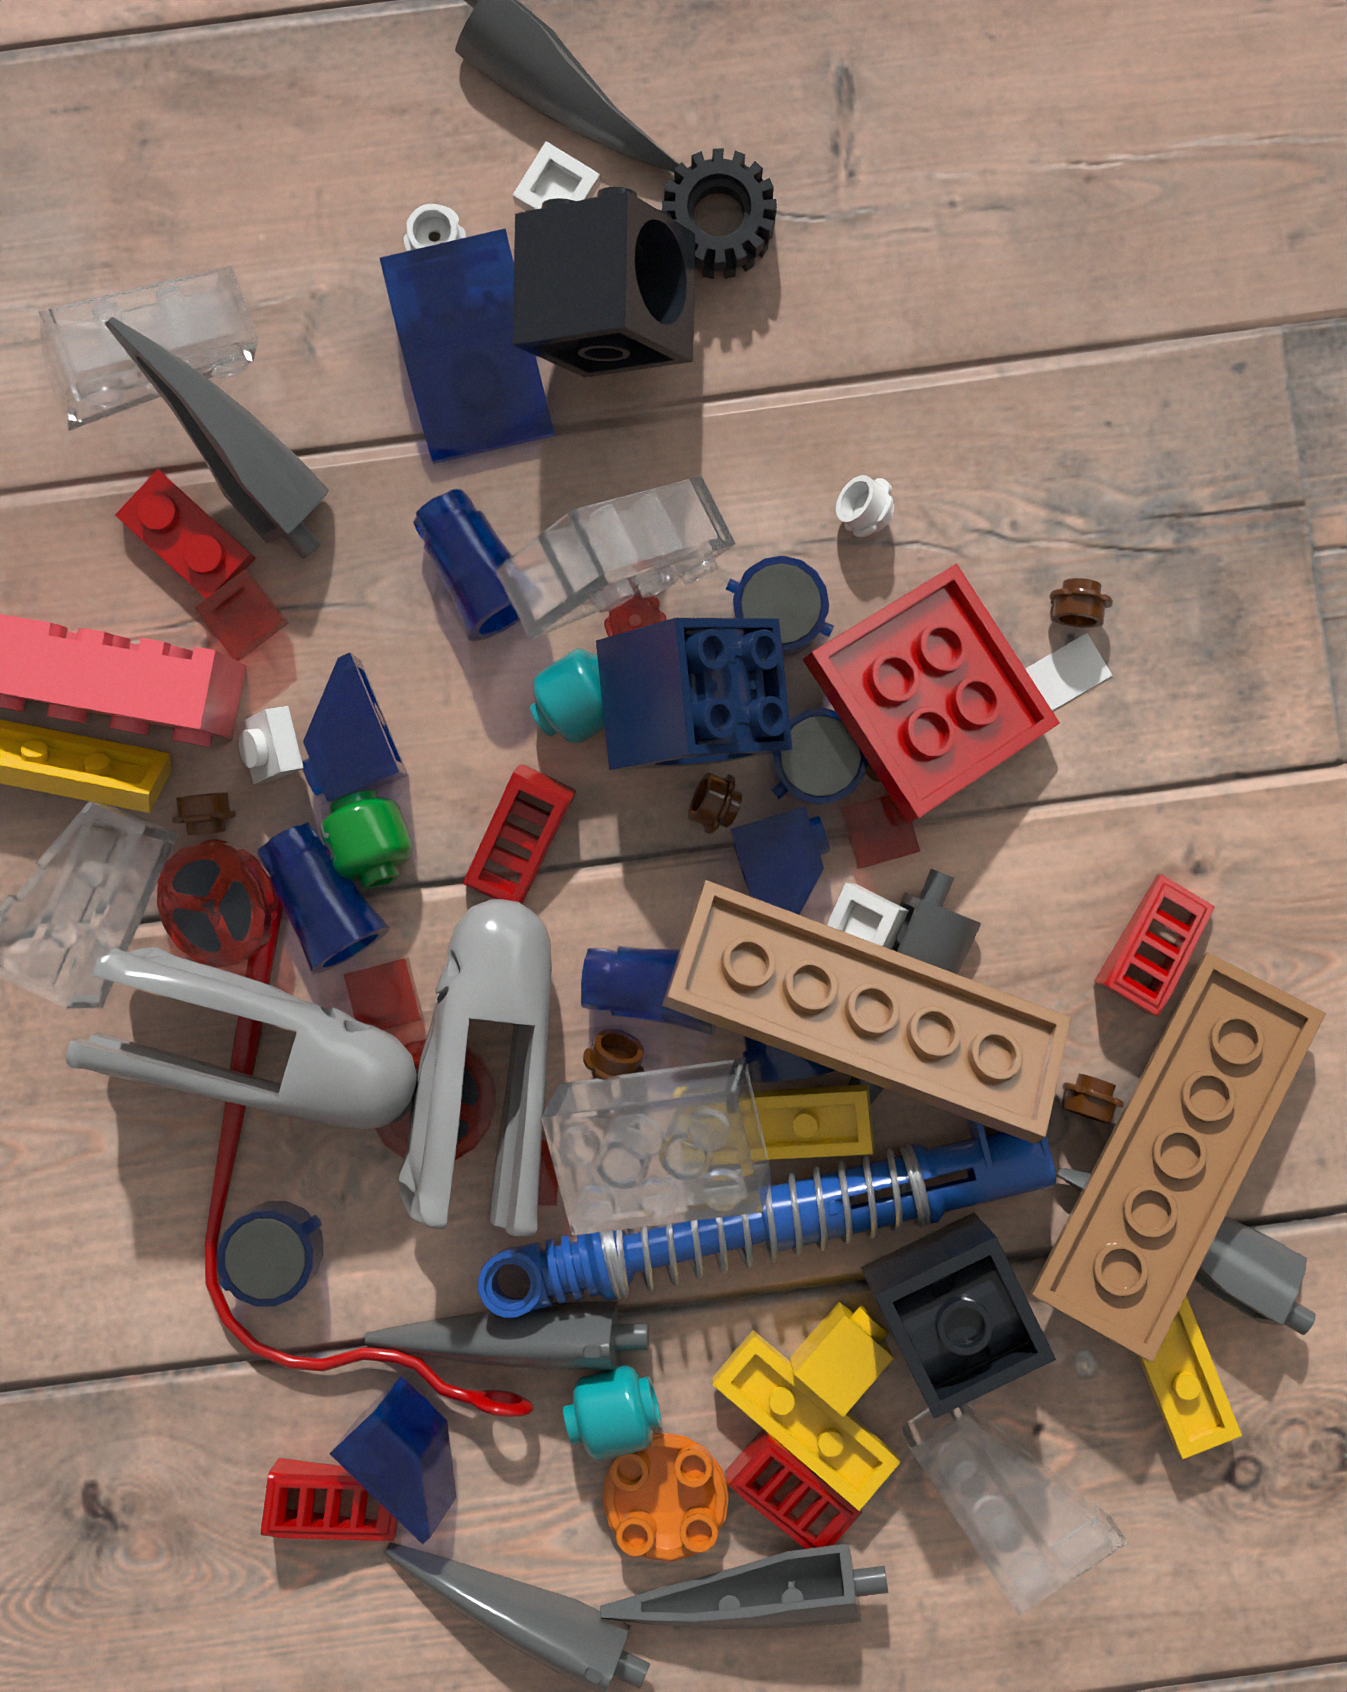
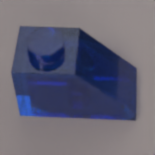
(349, 737)
(781, 857)
(402, 1458)

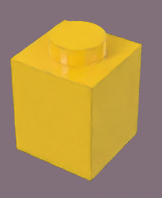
(843, 1356)

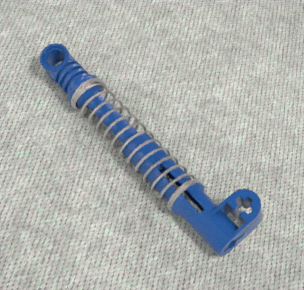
(792, 1217)

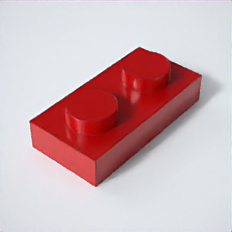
(184, 535)

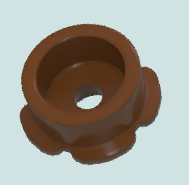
(1080, 603)
(715, 802)
(204, 813)
(614, 1054)
(1091, 1098)

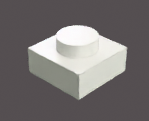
(555, 176)
(269, 745)
(867, 915)

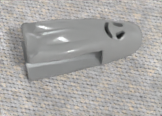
(493, 973)
(335, 1071)

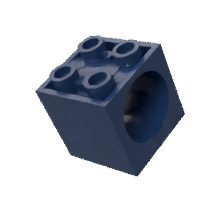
(694, 692)

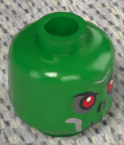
(366, 838)

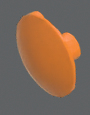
(666, 1499)

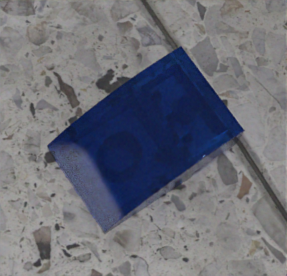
(458, 349)

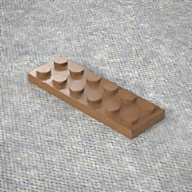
(869, 1012)
(1177, 1156)

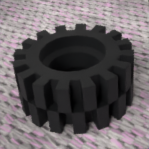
(742, 184)

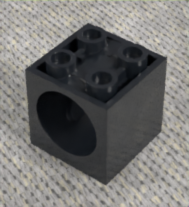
(603, 284)
(958, 1314)

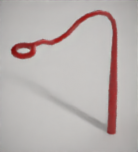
(243, 1060)

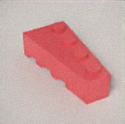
(112, 677)

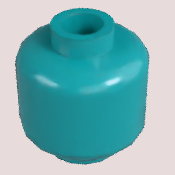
(569, 697)
(613, 1413)

